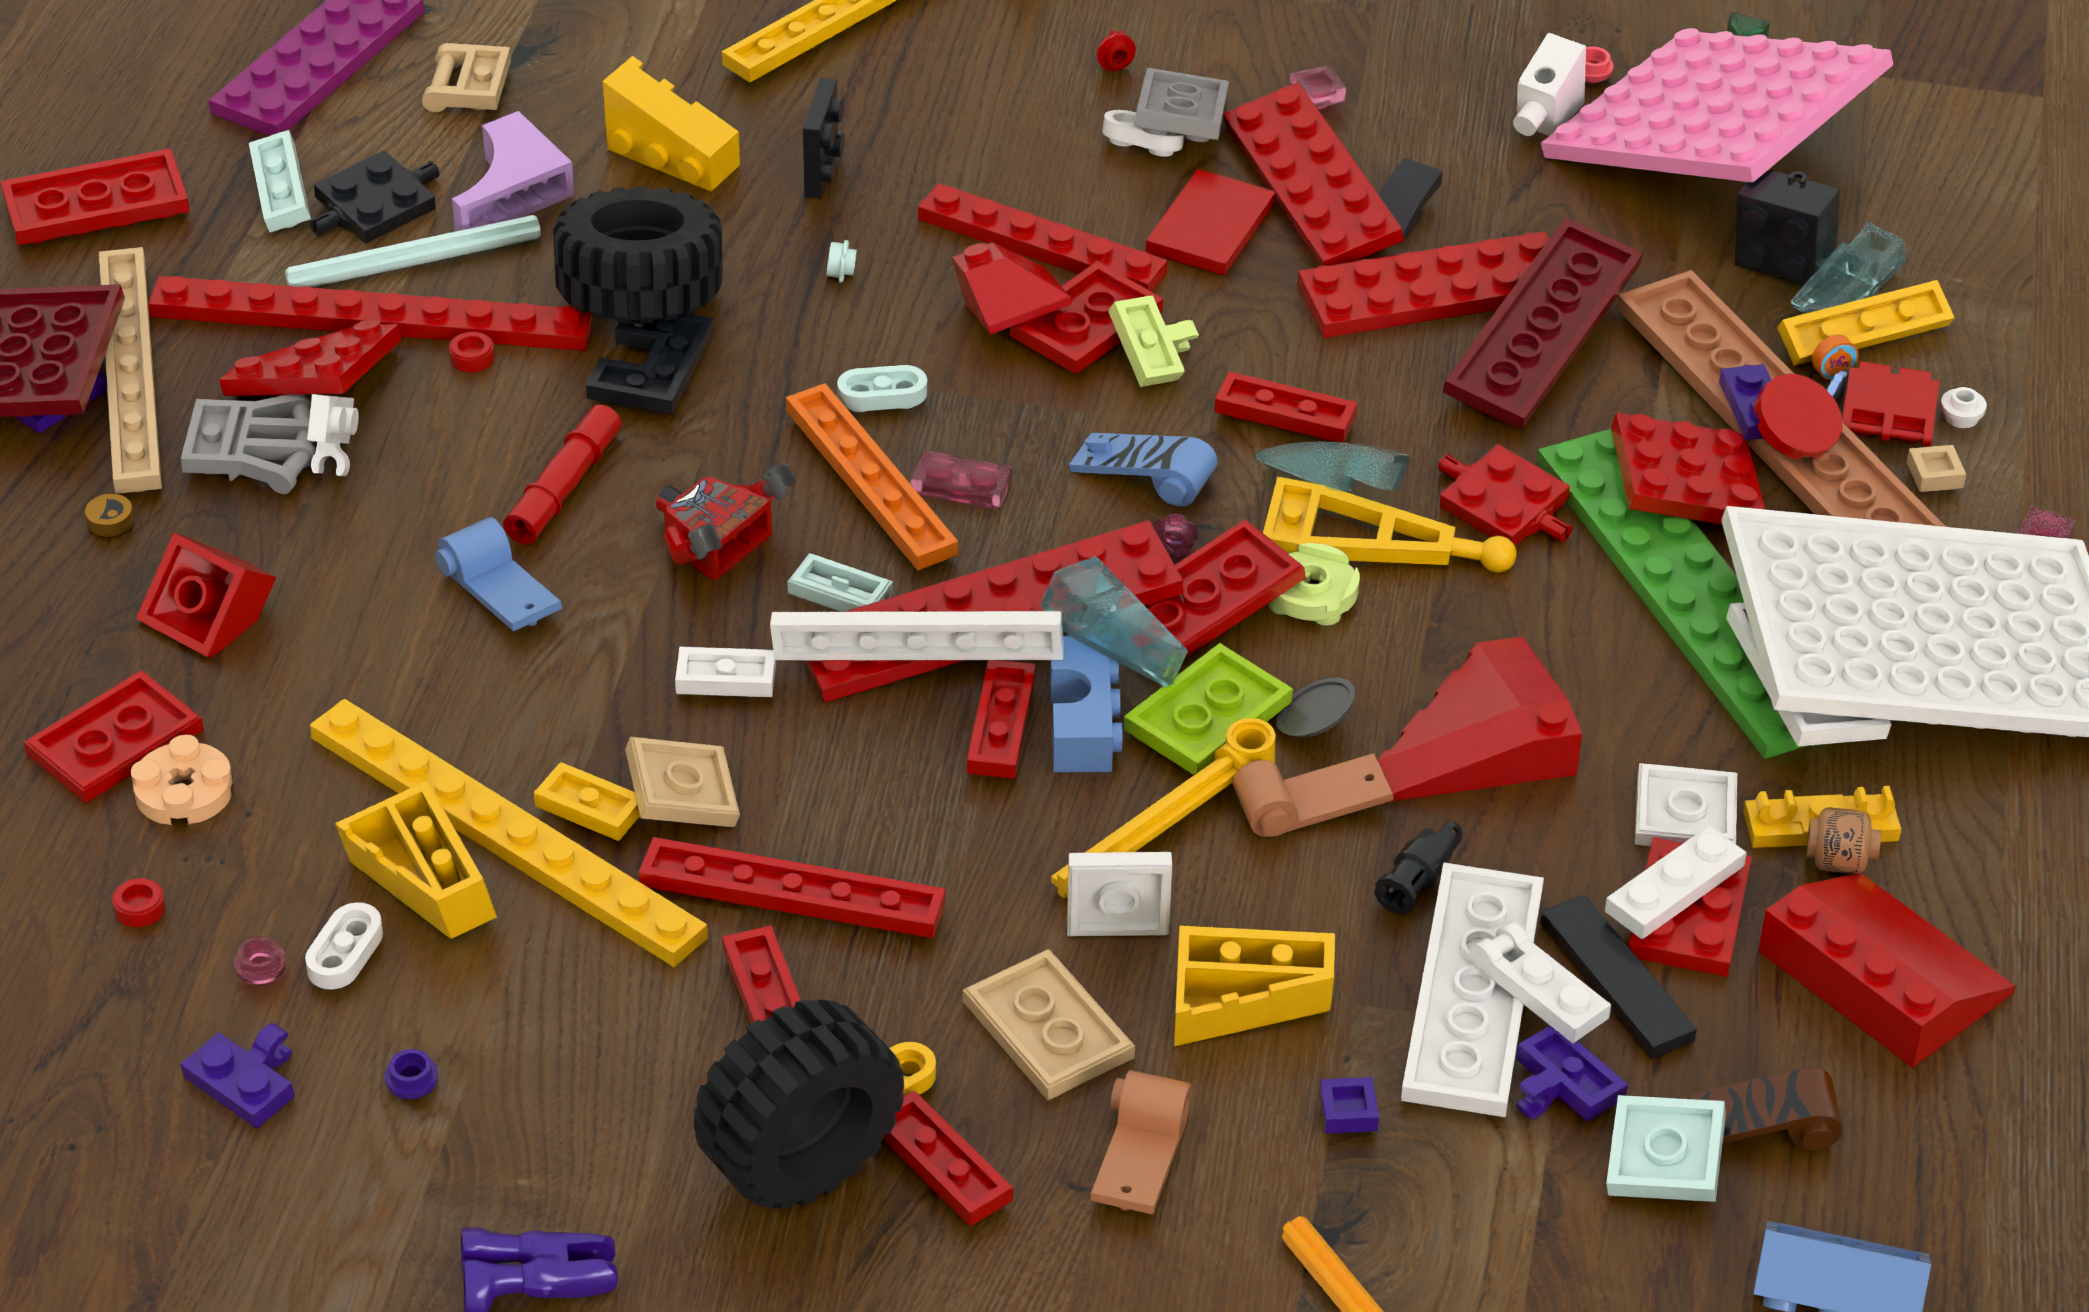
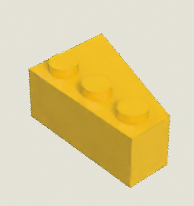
(665, 131)
(419, 859)
(1249, 979)

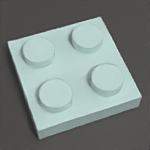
(1666, 1148)

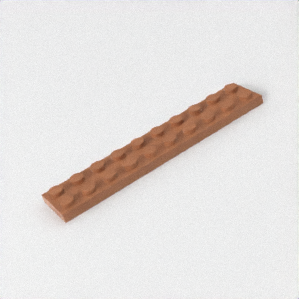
(1704, 336)

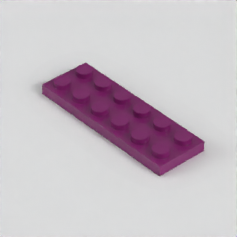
(311, 62)

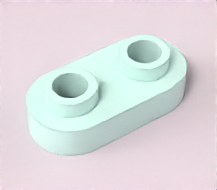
(882, 388)

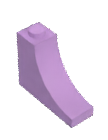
(522, 176)

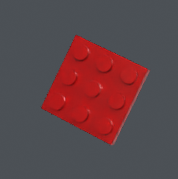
(1684, 468)

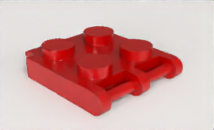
(1891, 403)

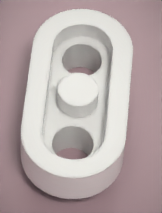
(1120, 129)
(339, 955)

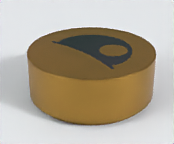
(109, 515)

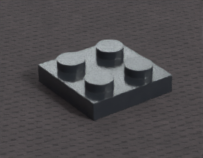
(821, 138)

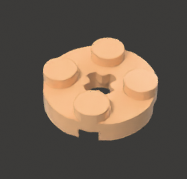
(182, 760)

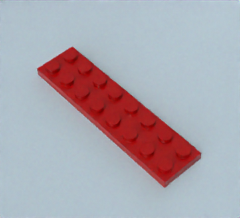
(1129, 553)

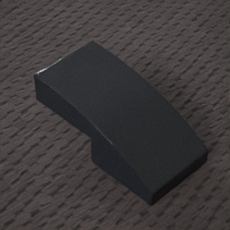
(1408, 192)

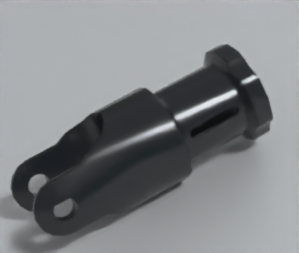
(1417, 867)

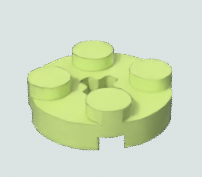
(1322, 601)

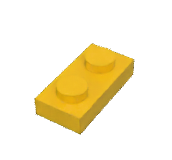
(588, 801)

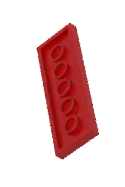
(1313, 177)
(1417, 284)

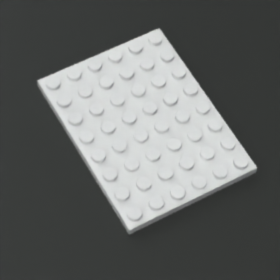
(1916, 620)

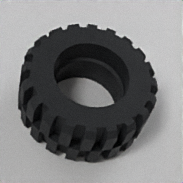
(638, 254)
(798, 1103)

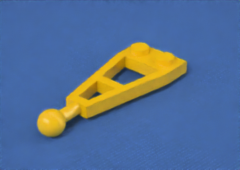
(1296, 508)

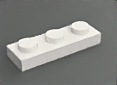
(1675, 882)

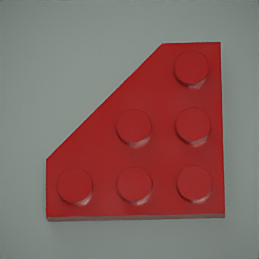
(313, 364)

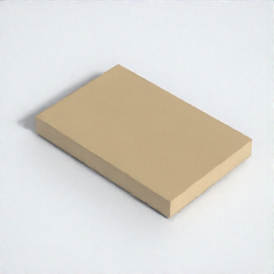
(1048, 1024)

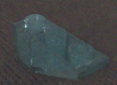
(1112, 620)

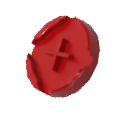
(1798, 416)

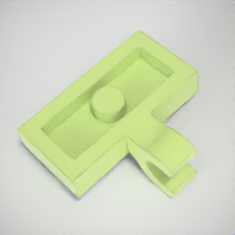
(1149, 342)

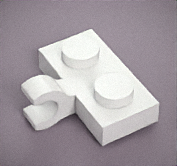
(330, 424)

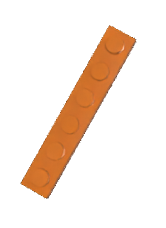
(872, 477)

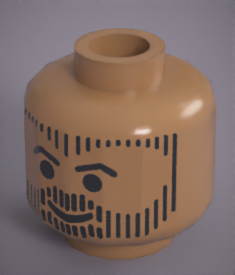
(1842, 841)

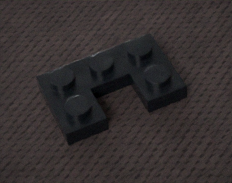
(663, 377)

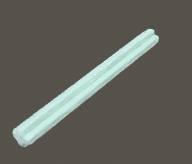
(414, 252)

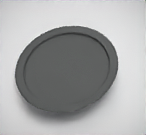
(1317, 707)

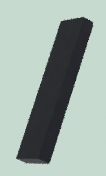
(1618, 976)

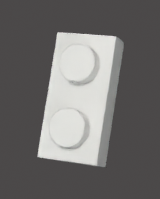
(725, 672)

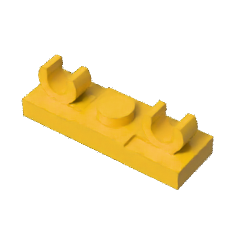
(1787, 819)

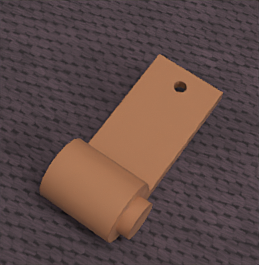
(1293, 803)
(1144, 1141)

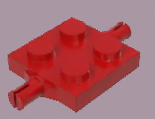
(1505, 496)

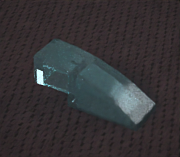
(1853, 270)
(1339, 463)

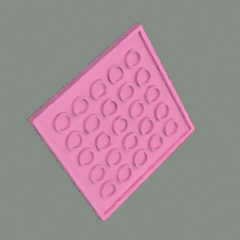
(1718, 104)

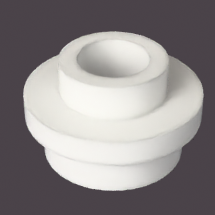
(1963, 407)

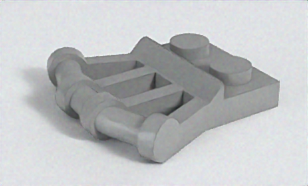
(242, 435)

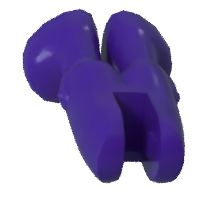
(550, 1268)

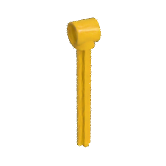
(1245, 742)

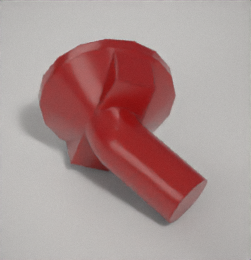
(1116, 51)

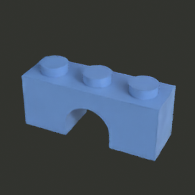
(1084, 709)

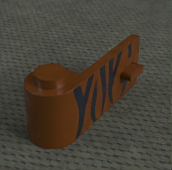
(1789, 1100)

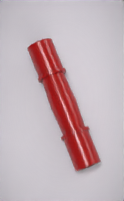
(562, 474)

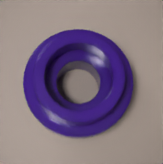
(411, 1074)

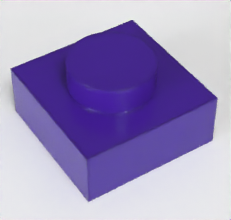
(1348, 1105)

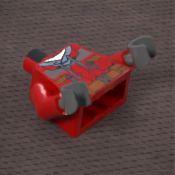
(720, 521)

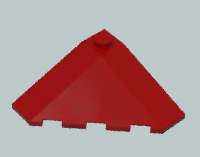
(1487, 728)

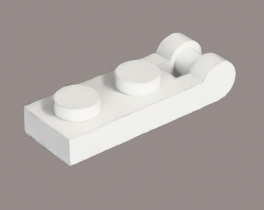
(1540, 982)

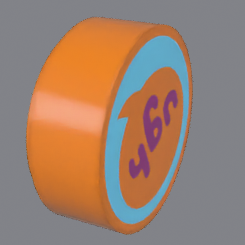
(1834, 355)

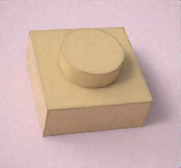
(1936, 468)

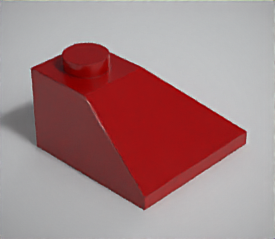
(1005, 286)
(204, 595)

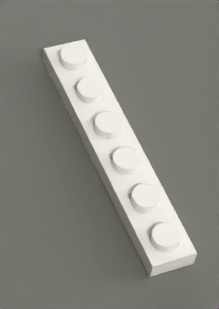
(918, 635)

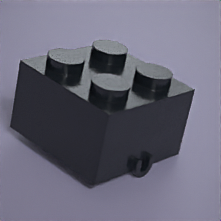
(1786, 225)

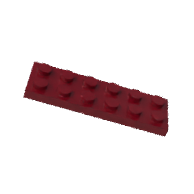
(1542, 323)

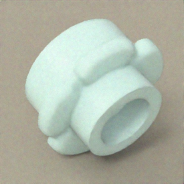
(841, 260)

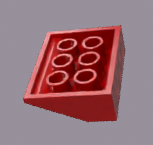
(1880, 964)

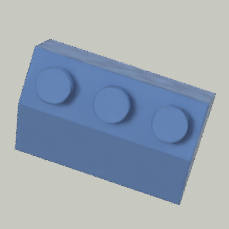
(1838, 1273)

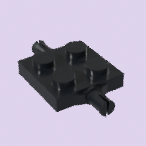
(374, 197)

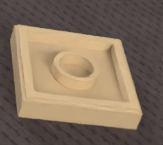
(682, 782)

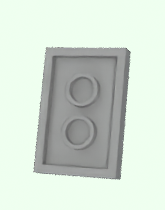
(1181, 104)

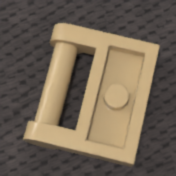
(479, 80)

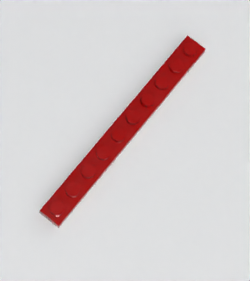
(341, 309)

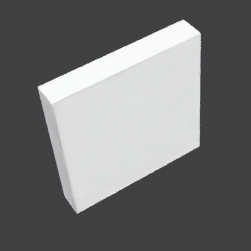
(1682, 802)
(1119, 893)

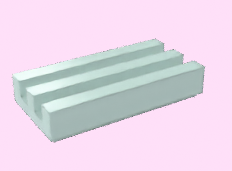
(838, 591)

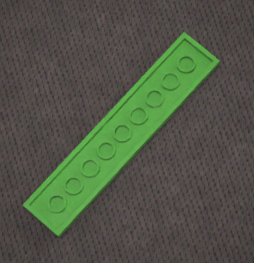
(1675, 577)

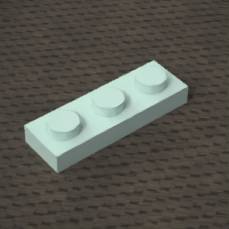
(279, 181)

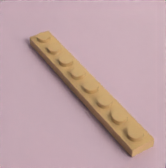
(131, 377)

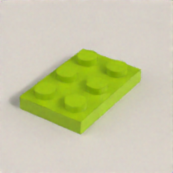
(1205, 699)

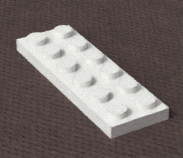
(1464, 1019)

